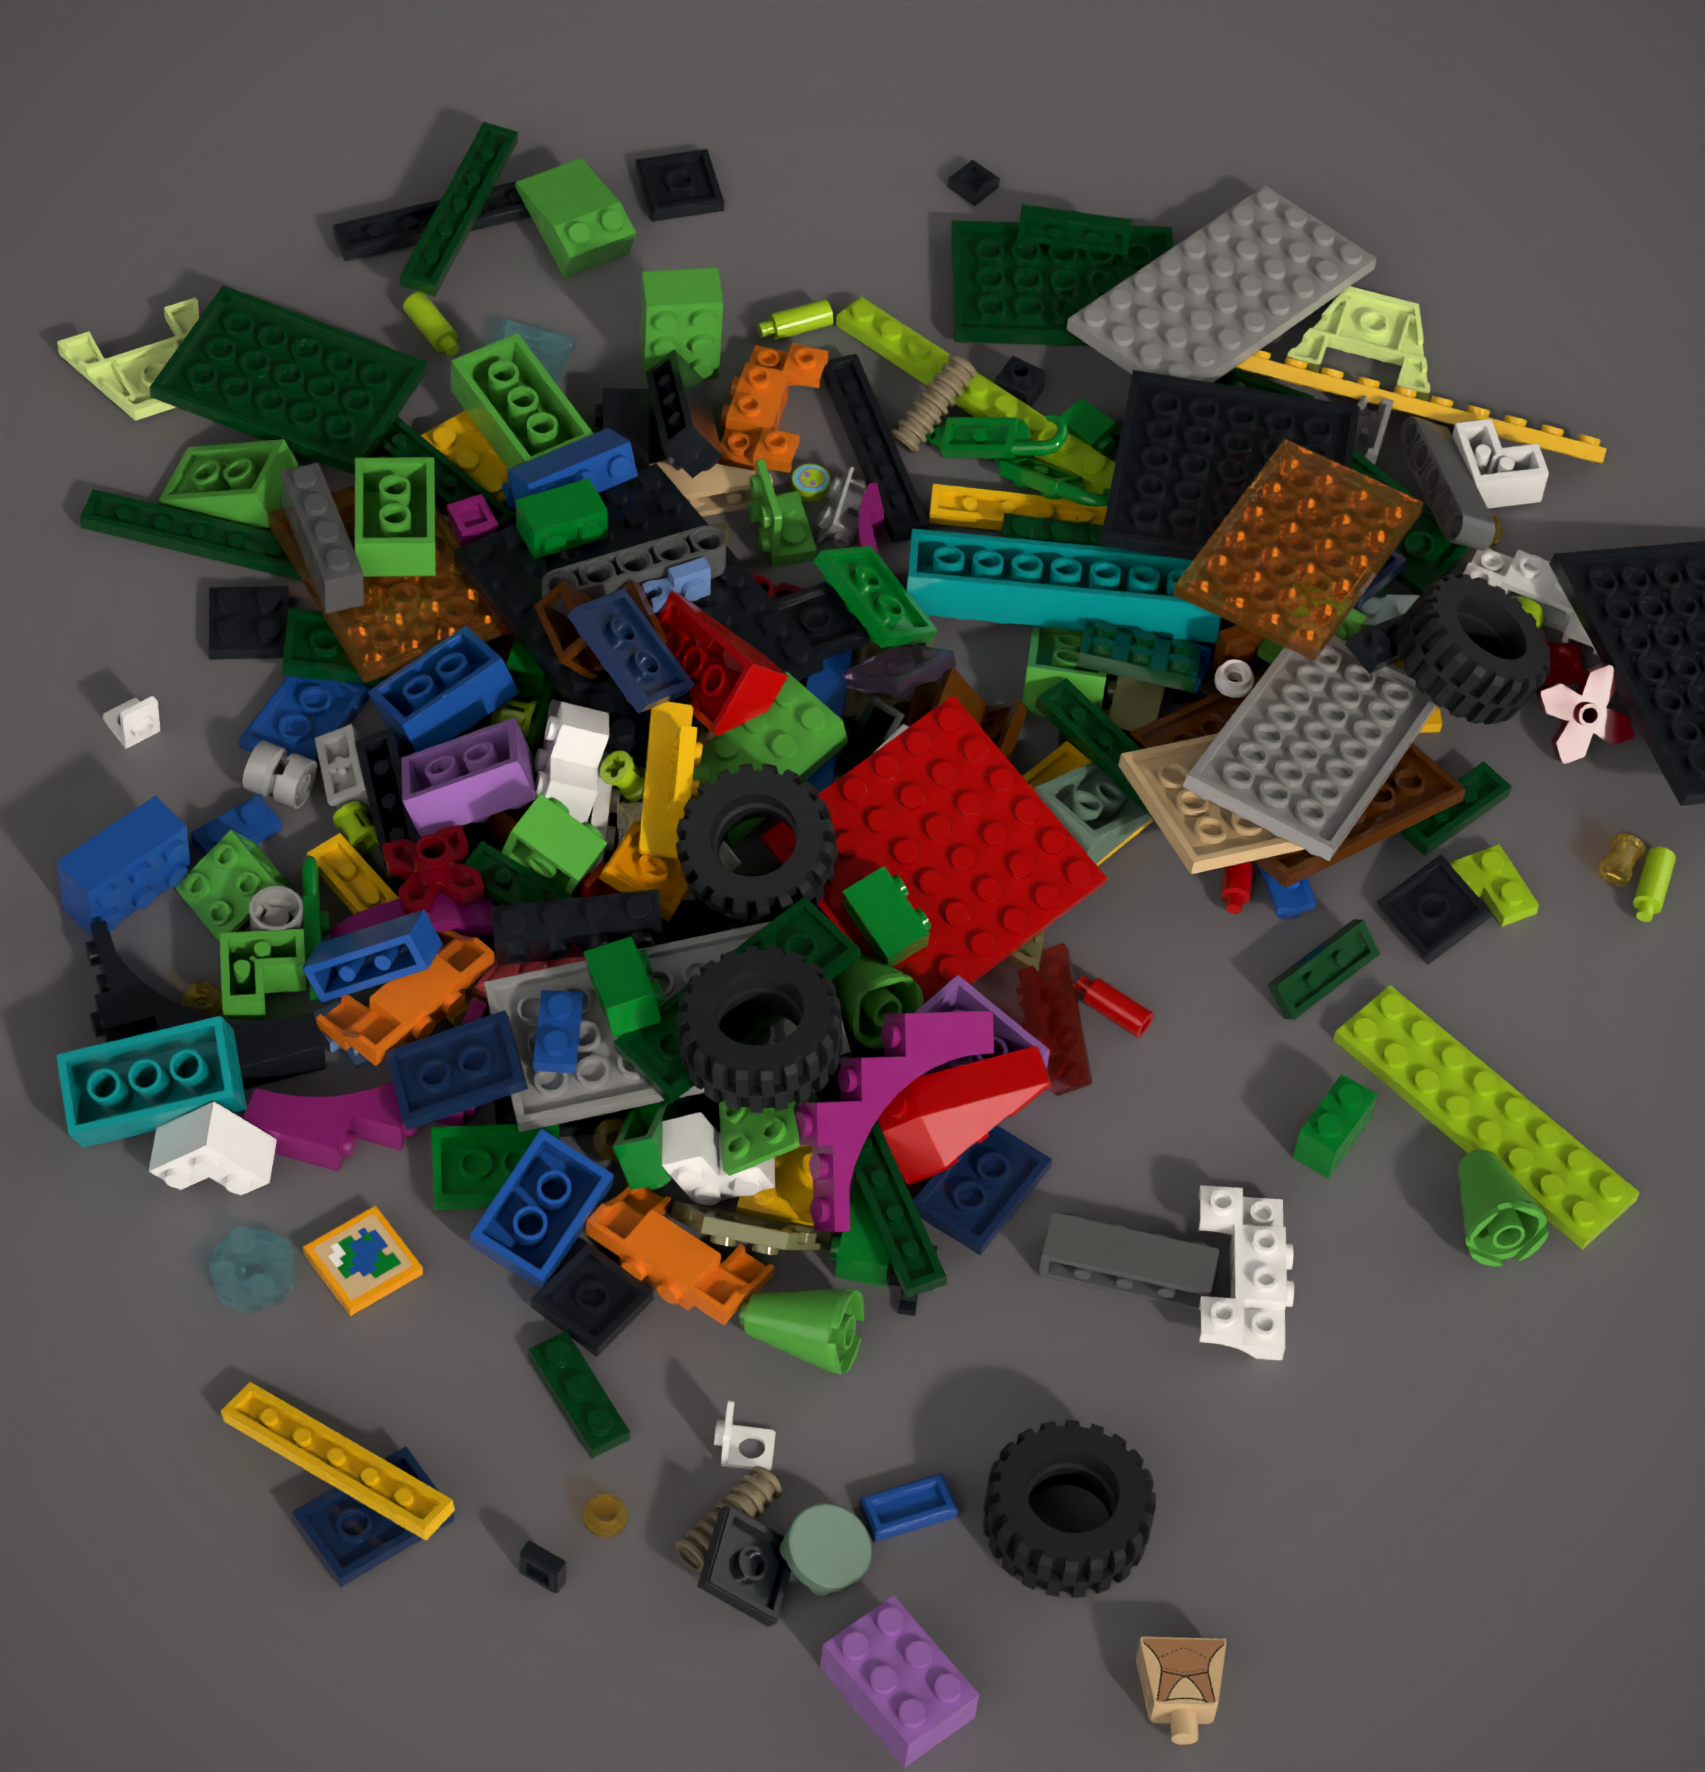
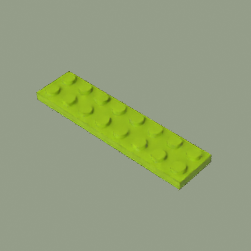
(1485, 1114)

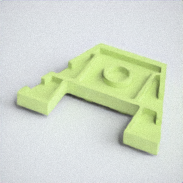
(1372, 328)
(130, 374)

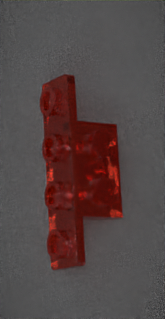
(1055, 1018)

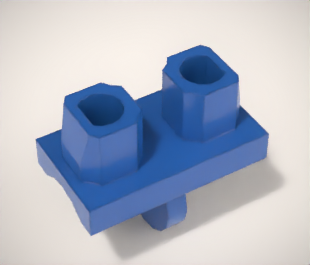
(1289, 901)

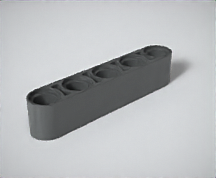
(1446, 483)
(640, 563)

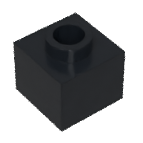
(1021, 380)

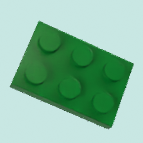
(875, 596)
(476, 1162)

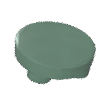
(827, 1548)

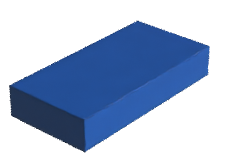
(908, 1507)

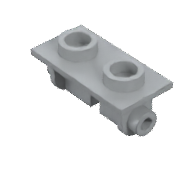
(834, 519)

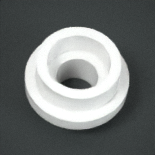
(1237, 671)

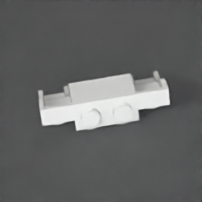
(1532, 578)
(1258, 1276)

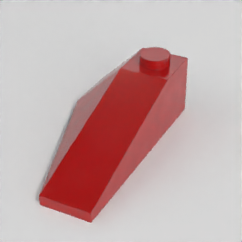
(728, 673)
(957, 1107)

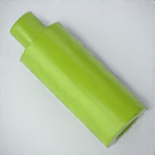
(797, 320)
(431, 323)
(1653, 882)

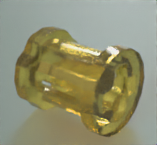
(1621, 859)

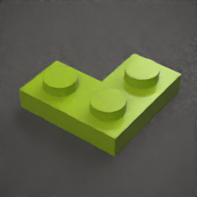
(1499, 883)

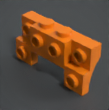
(759, 405)
(412, 1004)
(672, 1259)

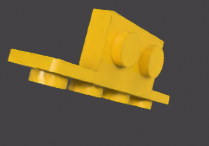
(668, 777)

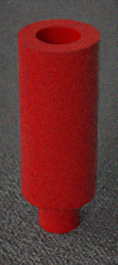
(1237, 886)
(1115, 1005)

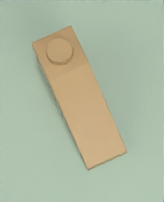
(714, 490)

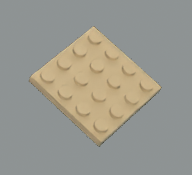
(1196, 828)

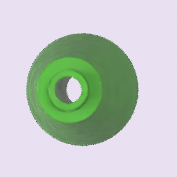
(870, 991)
(1497, 1211)
(808, 1324)

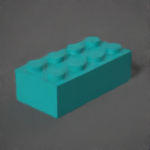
(149, 1080)

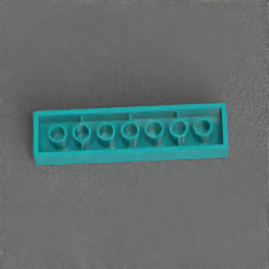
(1052, 585)

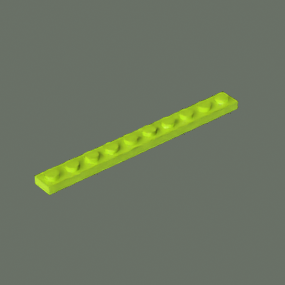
(980, 398)

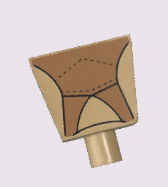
(1181, 1682)

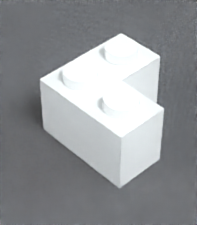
(1501, 474)
(571, 758)
(215, 1146)
(695, 1162)

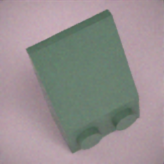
(1092, 809)

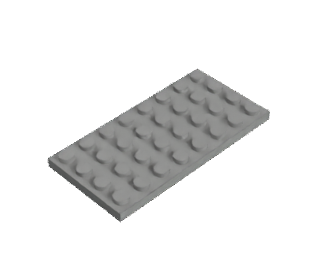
(1223, 291)
(1312, 746)
(602, 1077)

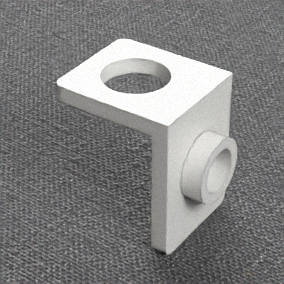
(137, 720)
(731, 1436)

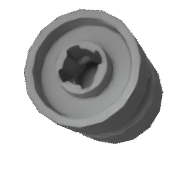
(275, 773)
(276, 909)

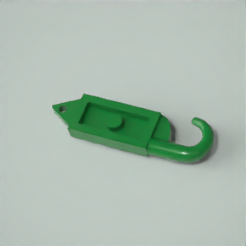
(994, 437)
(1049, 480)
(315, 921)

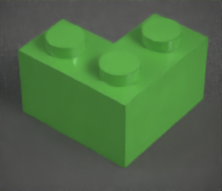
(259, 965)

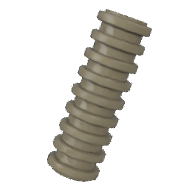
(933, 403)
(748, 1497)

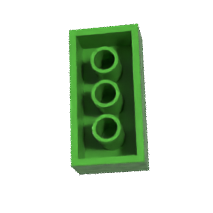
(515, 401)
(793, 735)

